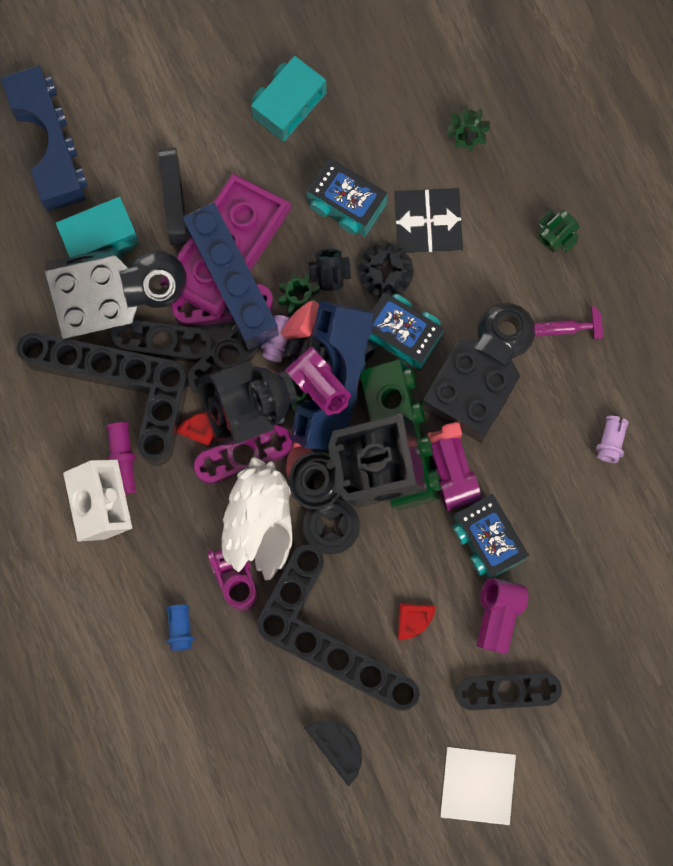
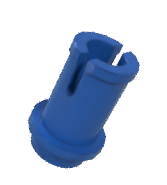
(179, 628)

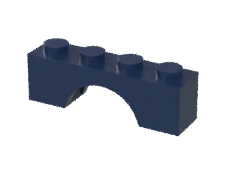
(32, 102)
(231, 276)
(345, 335)

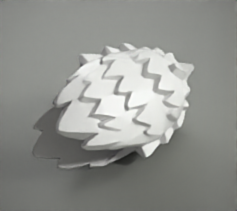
(258, 520)

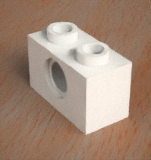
(97, 500)

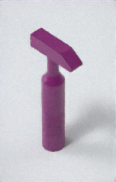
(571, 326)

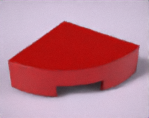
(197, 429)
(414, 620)

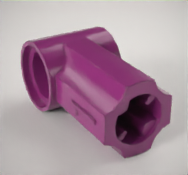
(315, 377)
(457, 482)
(502, 605)

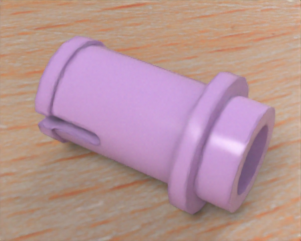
(275, 348)
(611, 445)

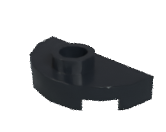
(338, 746)

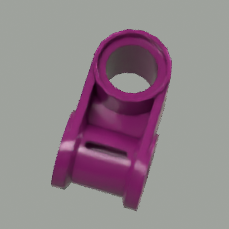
(230, 578)

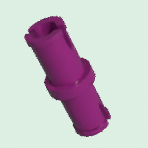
(121, 450)

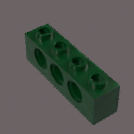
(378, 385)

